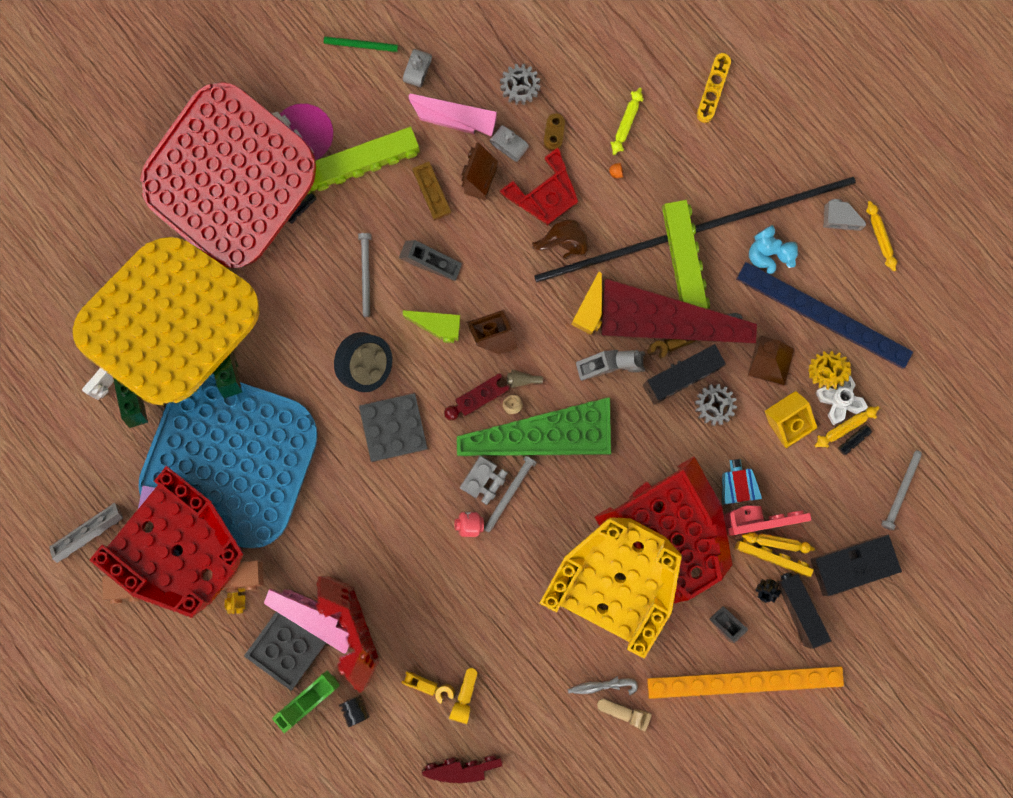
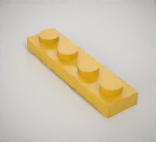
(781, 560)

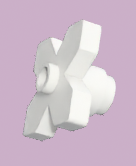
(834, 397)

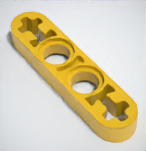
(714, 88)

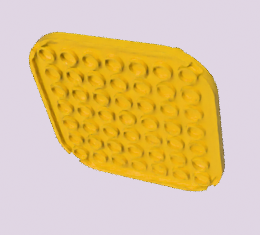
(166, 320)

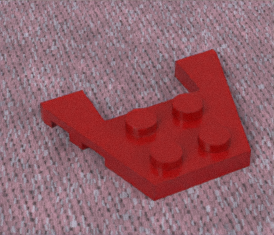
(551, 197)

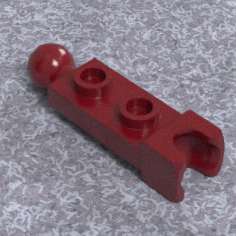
(476, 398)

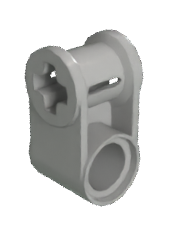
(630, 360)

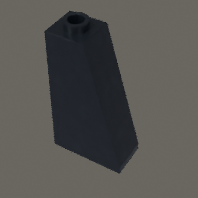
(803, 611)

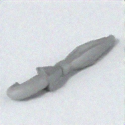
(592, 687)

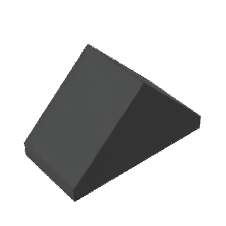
(728, 625)

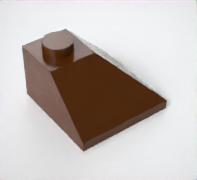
(493, 333)
(771, 360)

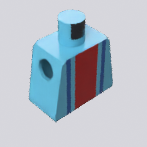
(739, 484)

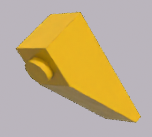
(591, 308)

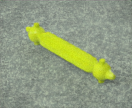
(627, 121)

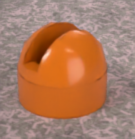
(616, 170)

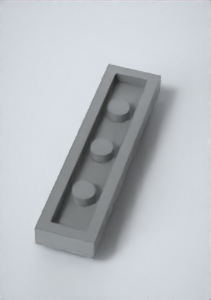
(85, 532)

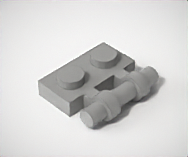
(479, 475)

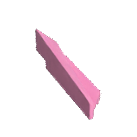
(454, 115)
(305, 614)

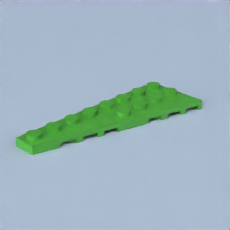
(568, 431)

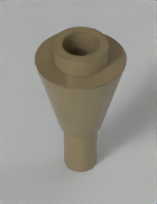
(519, 378)

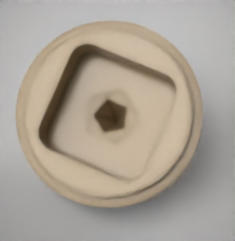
(512, 404)

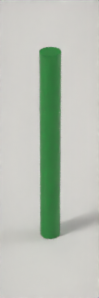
(361, 44)

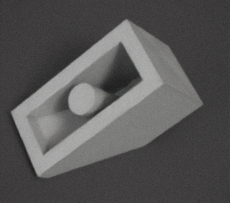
(842, 216)
(597, 365)

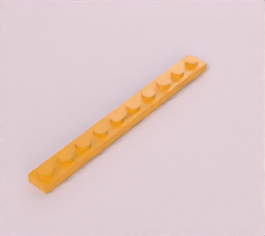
(745, 682)

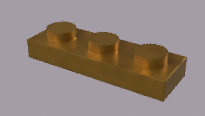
(431, 191)

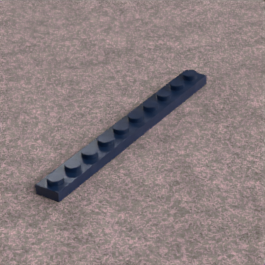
(824, 315)

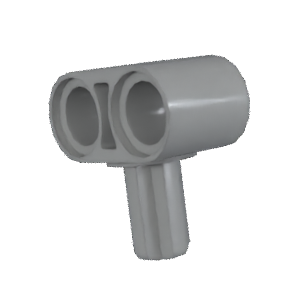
(417, 68)
(509, 143)

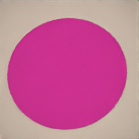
(312, 125)

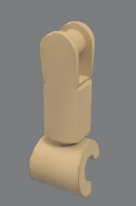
(638, 719)

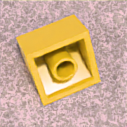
(791, 419)

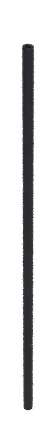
(700, 227)

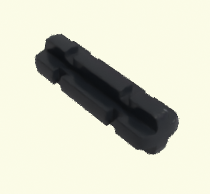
(309, 199)
(854, 440)

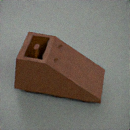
(479, 172)

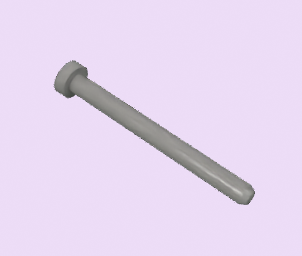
(365, 237)
(509, 493)
(889, 523)

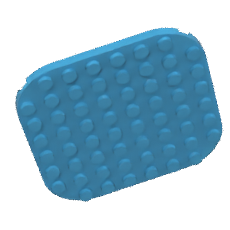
(238, 453)

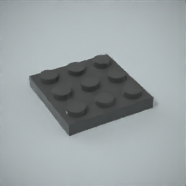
(393, 427)
(284, 650)

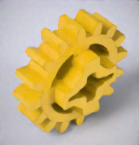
(829, 370)

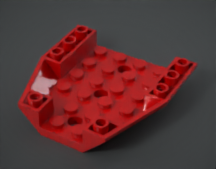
(687, 511)
(146, 561)
(340, 597)

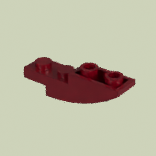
(453, 771)

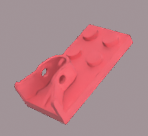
(738, 522)

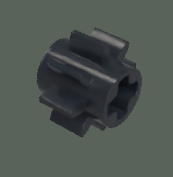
(768, 590)

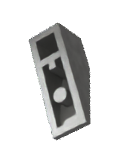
(430, 259)

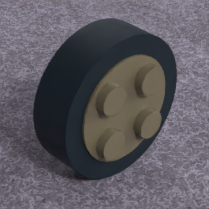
(363, 362)

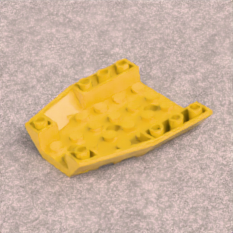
(635, 605)

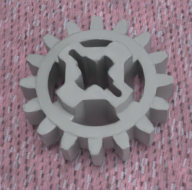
(521, 77)
(717, 412)

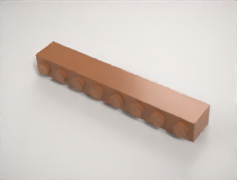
(248, 576)

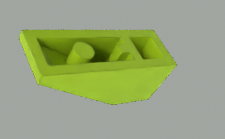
(438, 324)

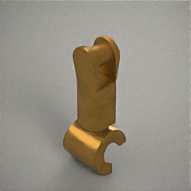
(667, 346)

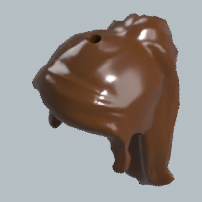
(567, 235)

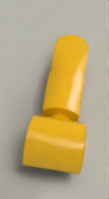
(428, 687)
(460, 710)

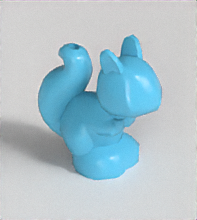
(768, 245)

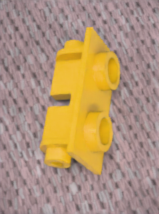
(235, 603)

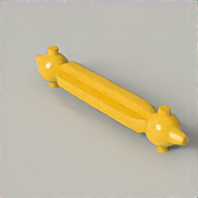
(881, 235)
(846, 427)
(778, 542)

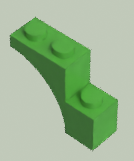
(305, 701)

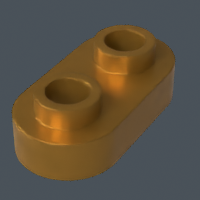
(554, 131)

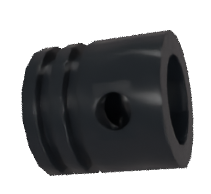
(354, 711)

